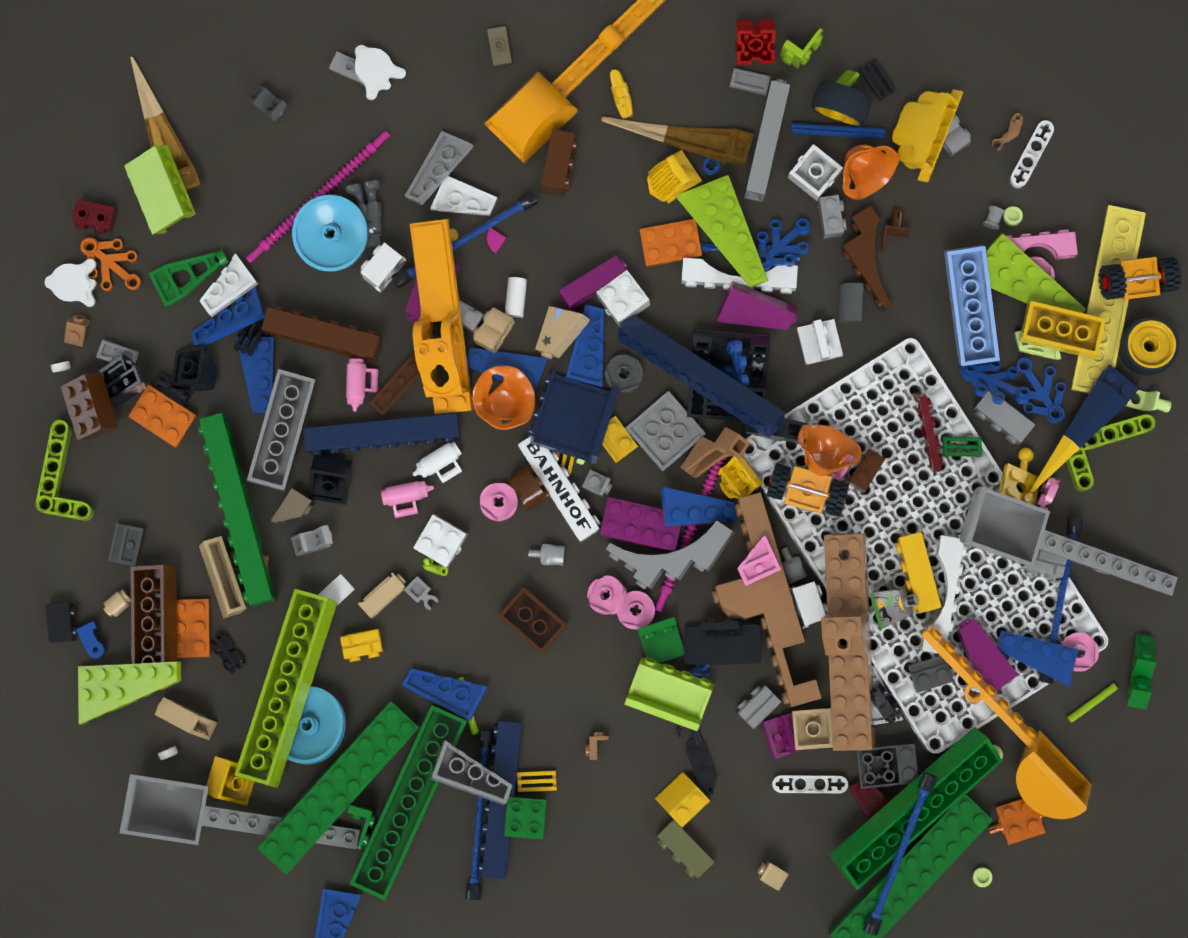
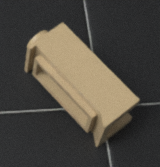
(382, 595)

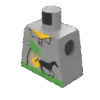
(892, 606)

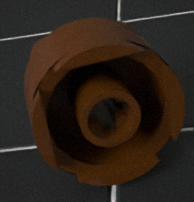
(528, 487)

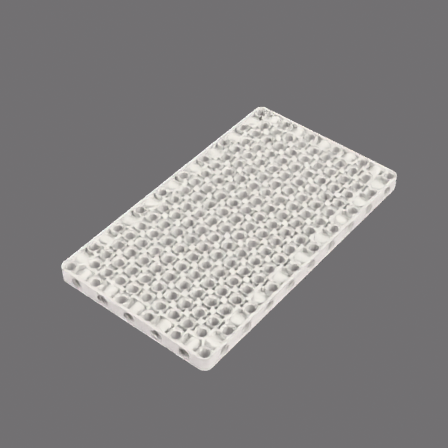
(802, 531)

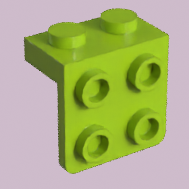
(794, 55)

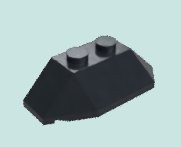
(122, 380)

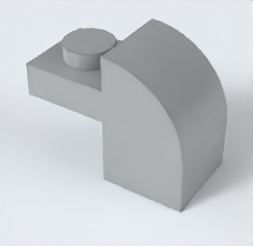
(312, 541)

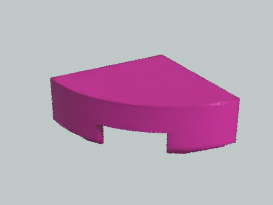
(495, 240)

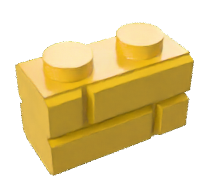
(362, 644)

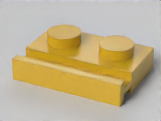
(618, 441)

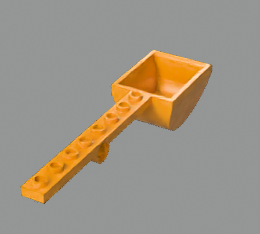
(538, 106)
(1044, 774)

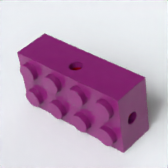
(638, 525)

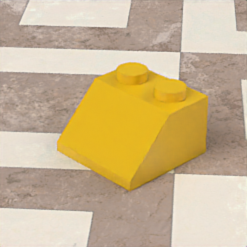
(227, 786)
(682, 799)

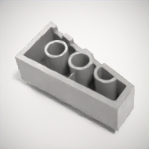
(468, 775)

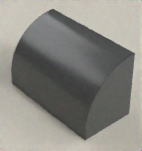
(850, 303)

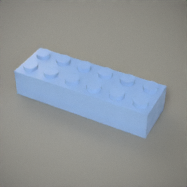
(971, 305)

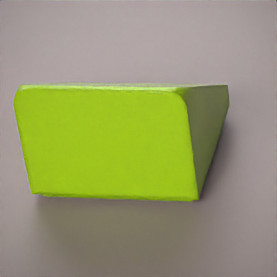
(848, 78)

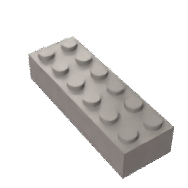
(281, 430)

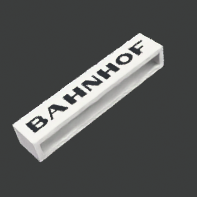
(561, 491)

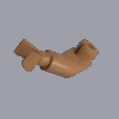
(1013, 131)

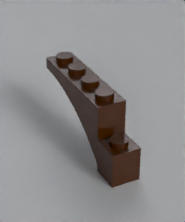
(862, 255)

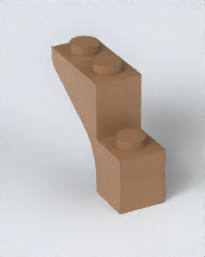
(708, 453)

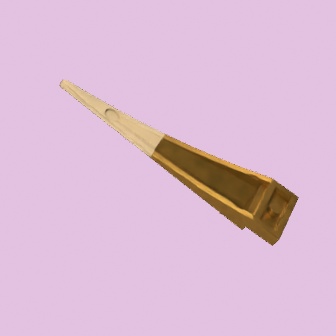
(161, 132)
(713, 143)

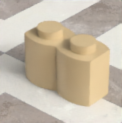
(493, 330)

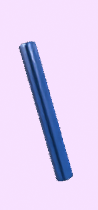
(837, 130)

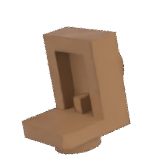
(76, 330)
(591, 748)

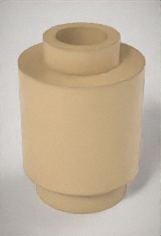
(117, 603)

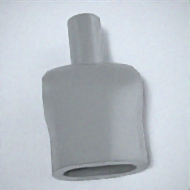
(549, 554)
(792, 567)

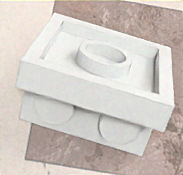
(819, 341)

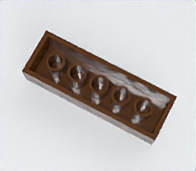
(322, 335)
(153, 614)

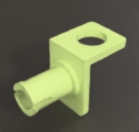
(1150, 401)

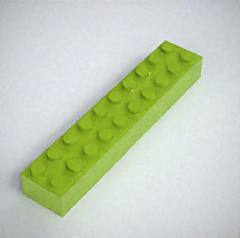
(286, 688)

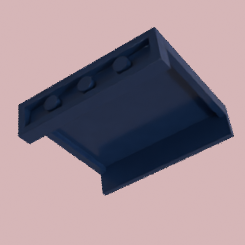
(572, 417)

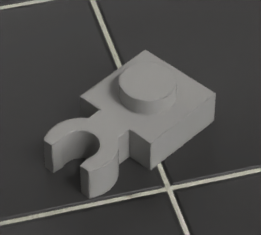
(419, 591)

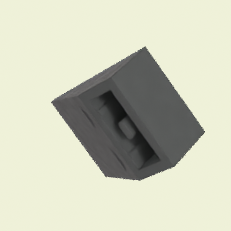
(887, 766)

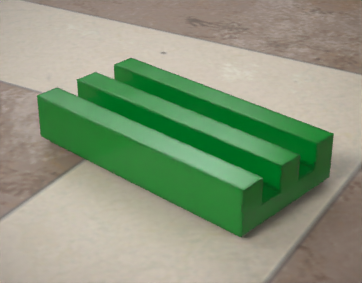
(962, 454)

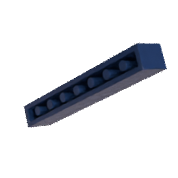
(381, 433)
(505, 766)

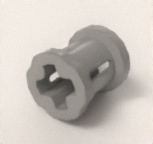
(993, 218)

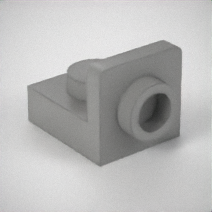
(597, 483)

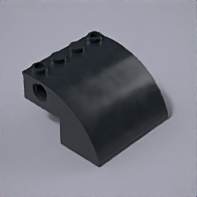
(711, 347)

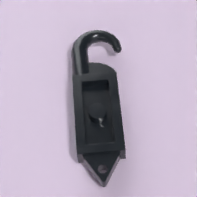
(699, 760)

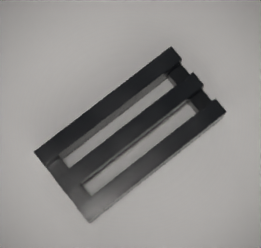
(869, 67)
(244, 349)

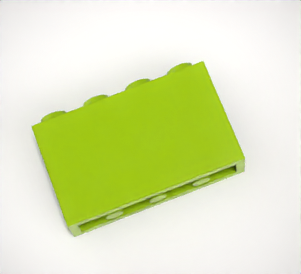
(159, 188)
(669, 693)

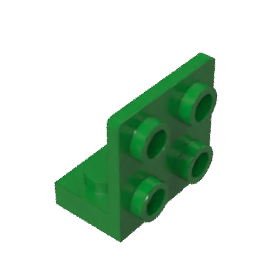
(661, 640)
(359, 812)
(525, 818)

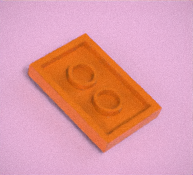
(670, 242)
(162, 415)
(193, 628)

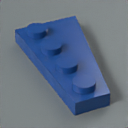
(242, 314)
(587, 354)
(693, 509)
(1046, 657)
(451, 694)

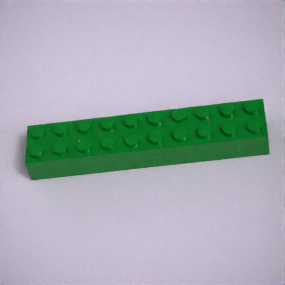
(237, 510)
(337, 787)
(406, 805)
(881, 835)
(918, 869)

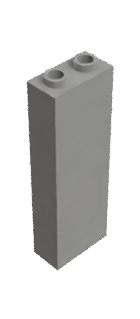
(767, 140)

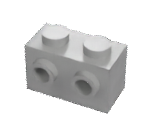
(830, 216)

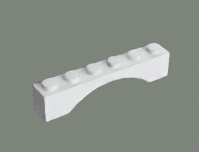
(698, 272)
(949, 556)

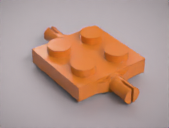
(1018, 822)

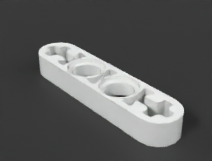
(1030, 153)
(809, 788)

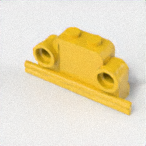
(924, 130)

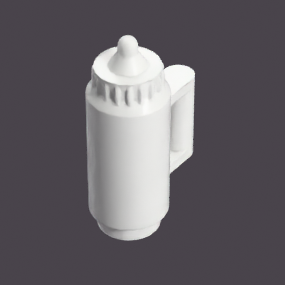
(439, 459)

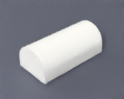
(515, 297)

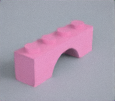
(1060, 245)

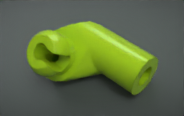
(434, 568)

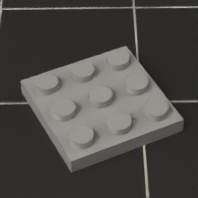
(665, 431)

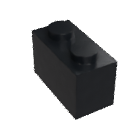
(61, 622)

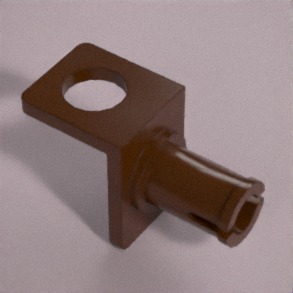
(895, 228)

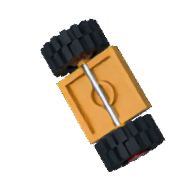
(1139, 278)
(807, 490)

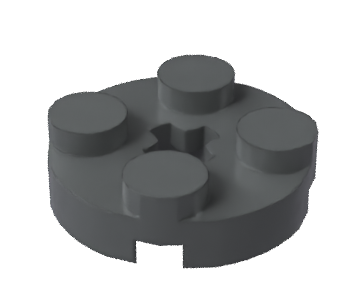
(628, 364)

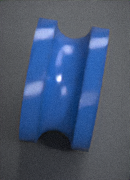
(711, 172)

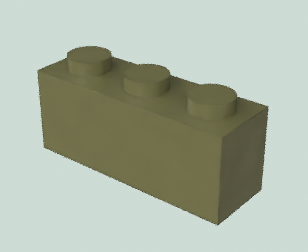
(684, 849)

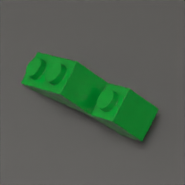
(1142, 668)

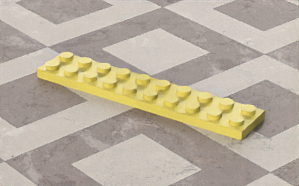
(1118, 243)

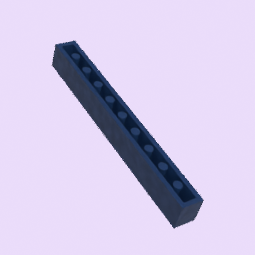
(701, 376)

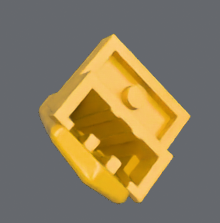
(672, 177)

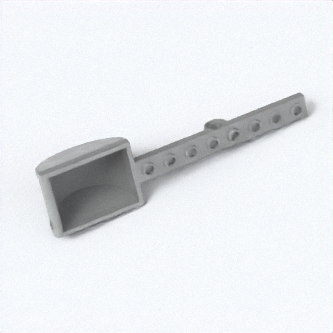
(1018, 533)
(178, 811)

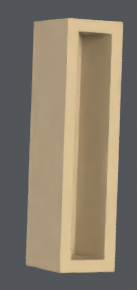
(222, 577)

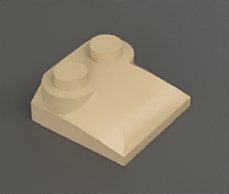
(812, 729)

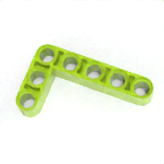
(1100, 440)
(56, 477)

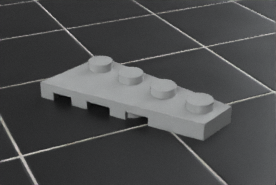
(439, 163)

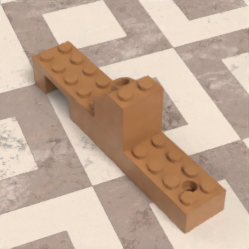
(767, 598)
(849, 620)

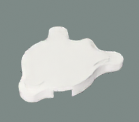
(374, 69)
(73, 283)

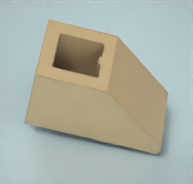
(772, 875)

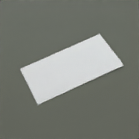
(337, 589)

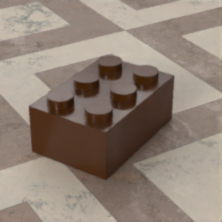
(559, 163)
(89, 406)
(532, 620)

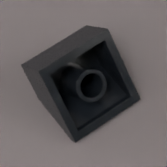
(330, 479)

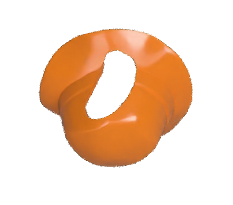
(869, 169)
(509, 401)
(827, 448)

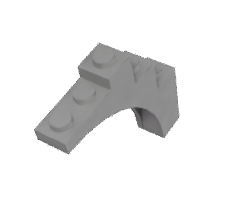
(650, 567)

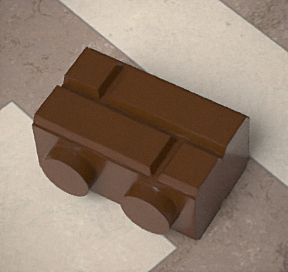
(866, 470)

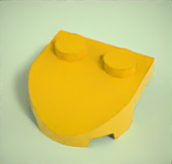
(738, 479)

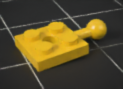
(1013, 475)

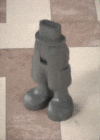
(371, 211)

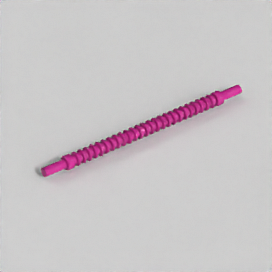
(371, 148)
(666, 588)

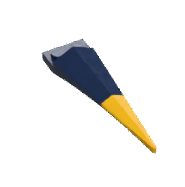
(1105, 399)

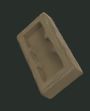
(499, 46)

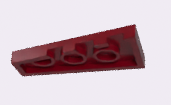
(923, 413)
(869, 800)

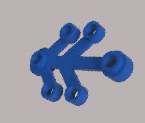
(781, 247)
(739, 363)
(975, 373)
(1042, 393)

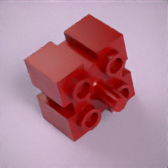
(755, 41)

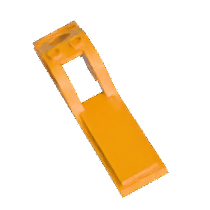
(439, 303)

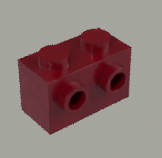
(94, 216)

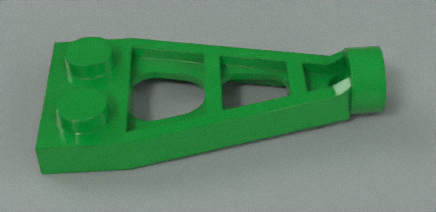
(166, 285)

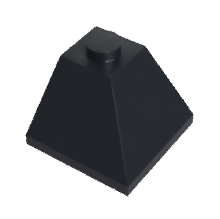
(194, 370)

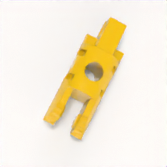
(621, 94)

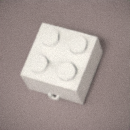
(815, 172)
(382, 267)
(623, 298)
(440, 541)
(808, 603)

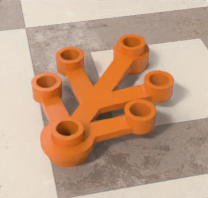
(108, 261)

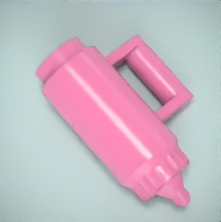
(356, 382)
(403, 494)

